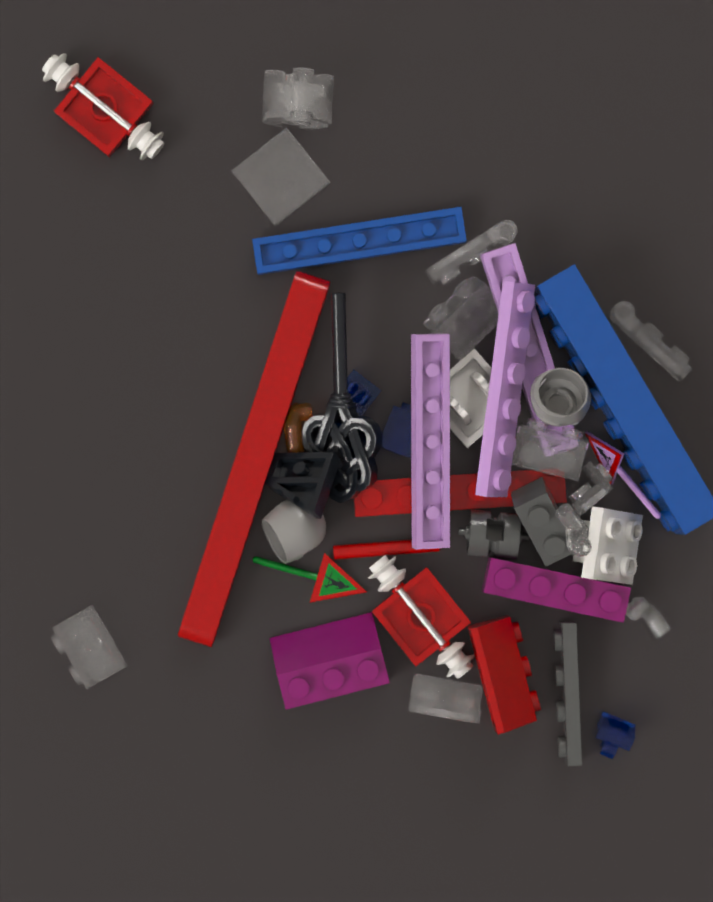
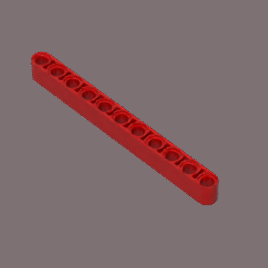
(254, 459)

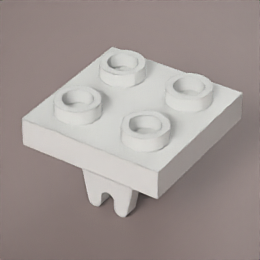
(469, 397)
(614, 546)

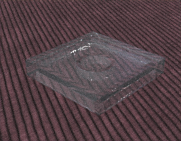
(280, 177)

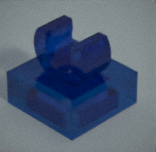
(362, 392)
(614, 734)

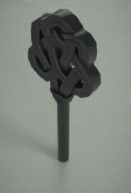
(358, 436)

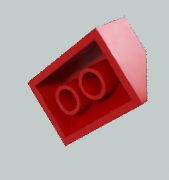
(504, 673)

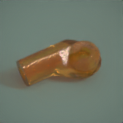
(292, 426)

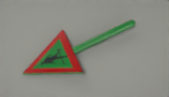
(330, 580)

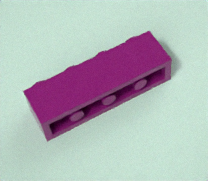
(556, 589)

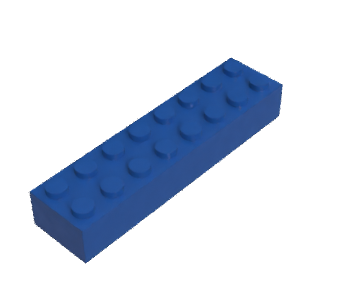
(625, 401)

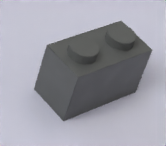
(537, 513)

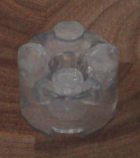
(297, 98)

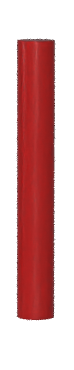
(377, 549)

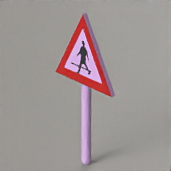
(611, 460)

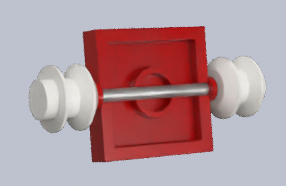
(103, 106)
(421, 616)

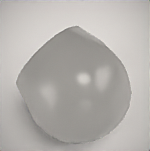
(560, 397)
(292, 531)

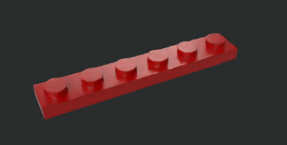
(395, 496)

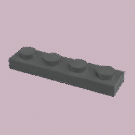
(569, 708)

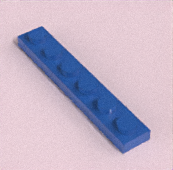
(359, 240)

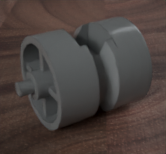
(493, 534)

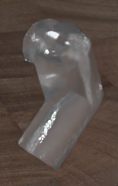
(575, 531)
(649, 613)

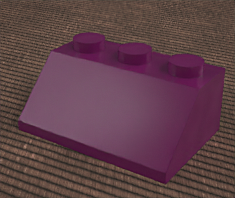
(329, 660)

